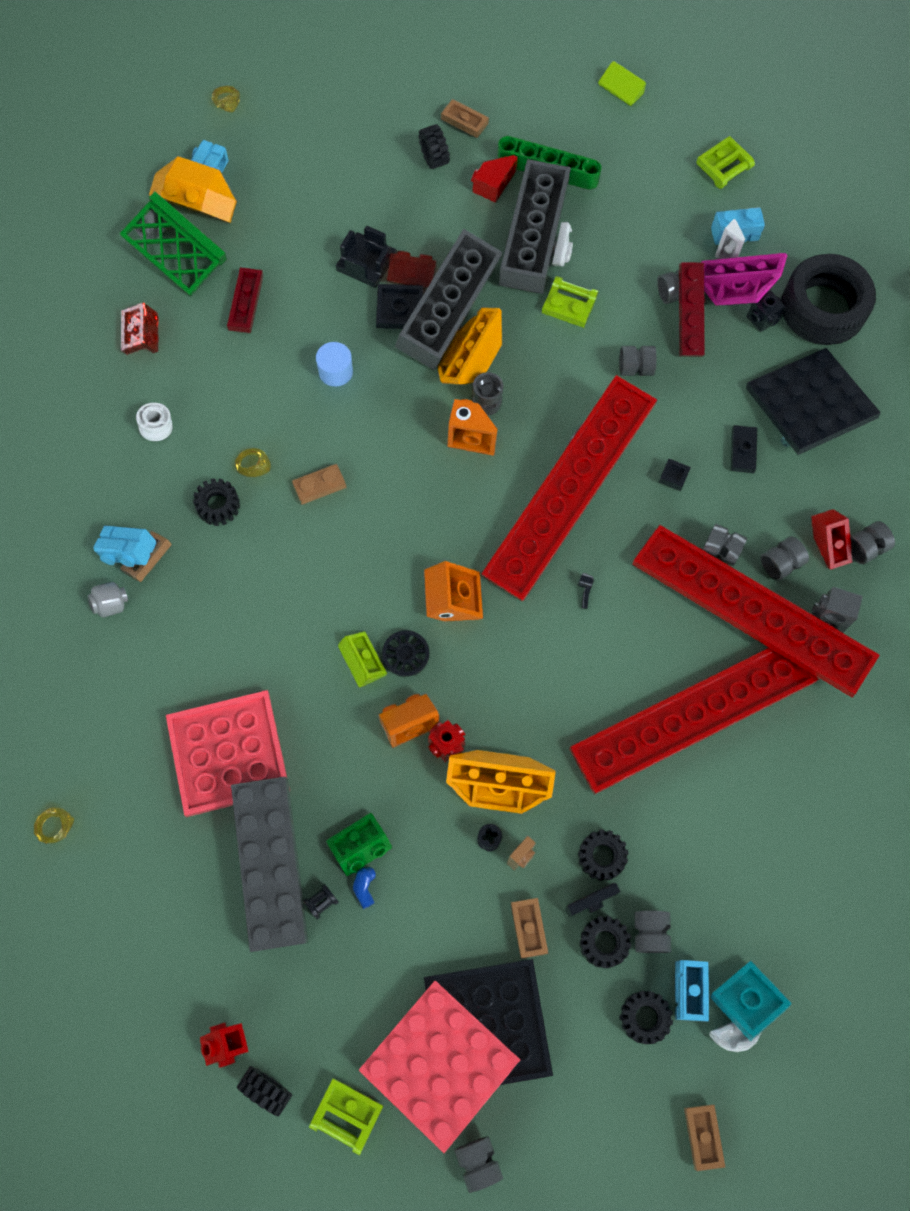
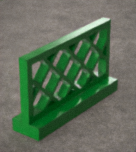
(190, 235)

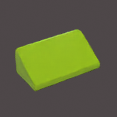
(622, 83)
(361, 658)

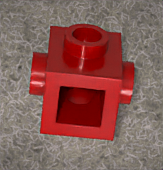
(444, 749)
(223, 1044)

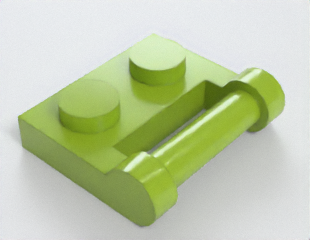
(720, 157)
(569, 308)
(351, 1107)

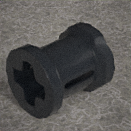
(493, 830)
(320, 908)

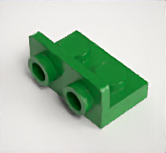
(359, 844)

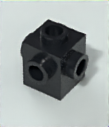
(766, 311)

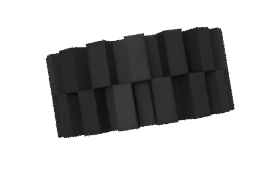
(434, 146)
(213, 489)
(619, 855)
(622, 939)
(662, 1011)
(264, 1091)

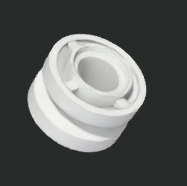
(154, 421)

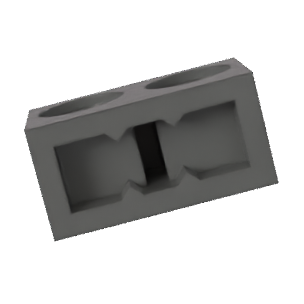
(838, 608)

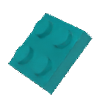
(750, 1000)

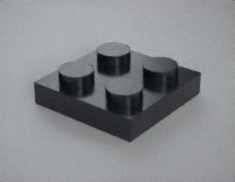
(396, 304)

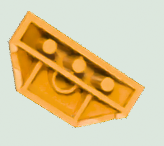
(195, 188)
(472, 348)
(500, 780)

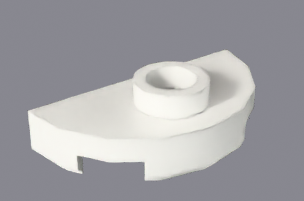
(563, 247)
(732, 1038)

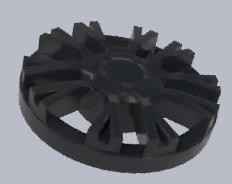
(405, 653)

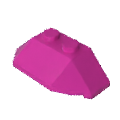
(742, 278)

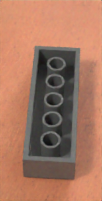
(534, 226)
(448, 299)
(269, 864)

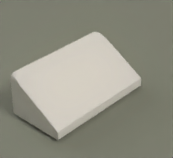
(731, 241)

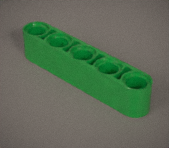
(584, 171)

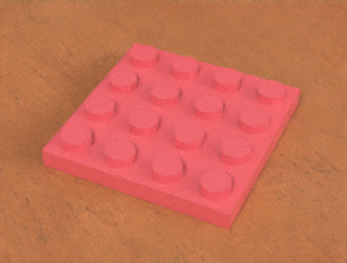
(224, 747)
(439, 1066)

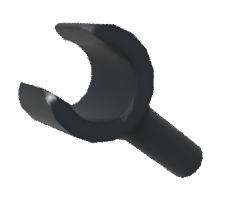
(586, 581)

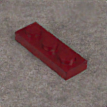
(245, 300)

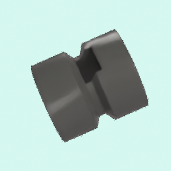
(668, 287)
(637, 360)
(488, 392)
(871, 542)
(724, 544)
(784, 558)
(652, 932)
(478, 1163)

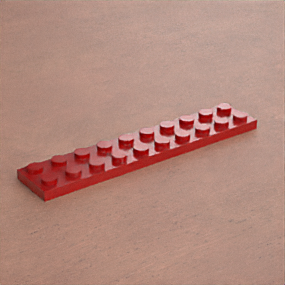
(569, 488)
(756, 611)
(688, 718)

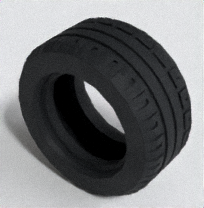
(833, 272)

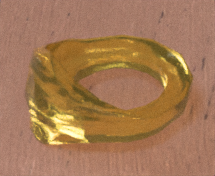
(230, 101)
(262, 467)
(66, 820)

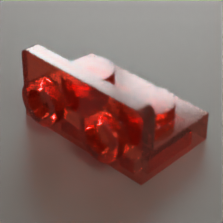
(411, 270)
(139, 329)

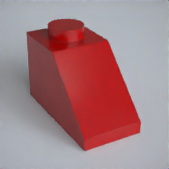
(494, 177)
(832, 537)

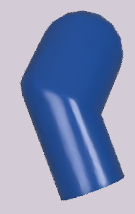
(361, 886)

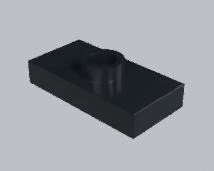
(744, 449)
(592, 901)

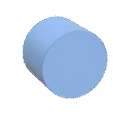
(334, 364)

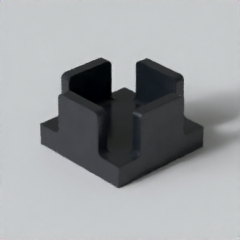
(365, 256)

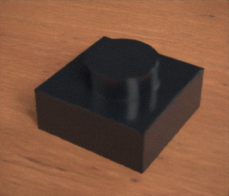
(674, 474)

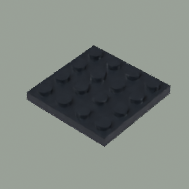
(812, 401)
(509, 1006)

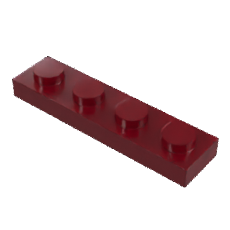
(691, 309)

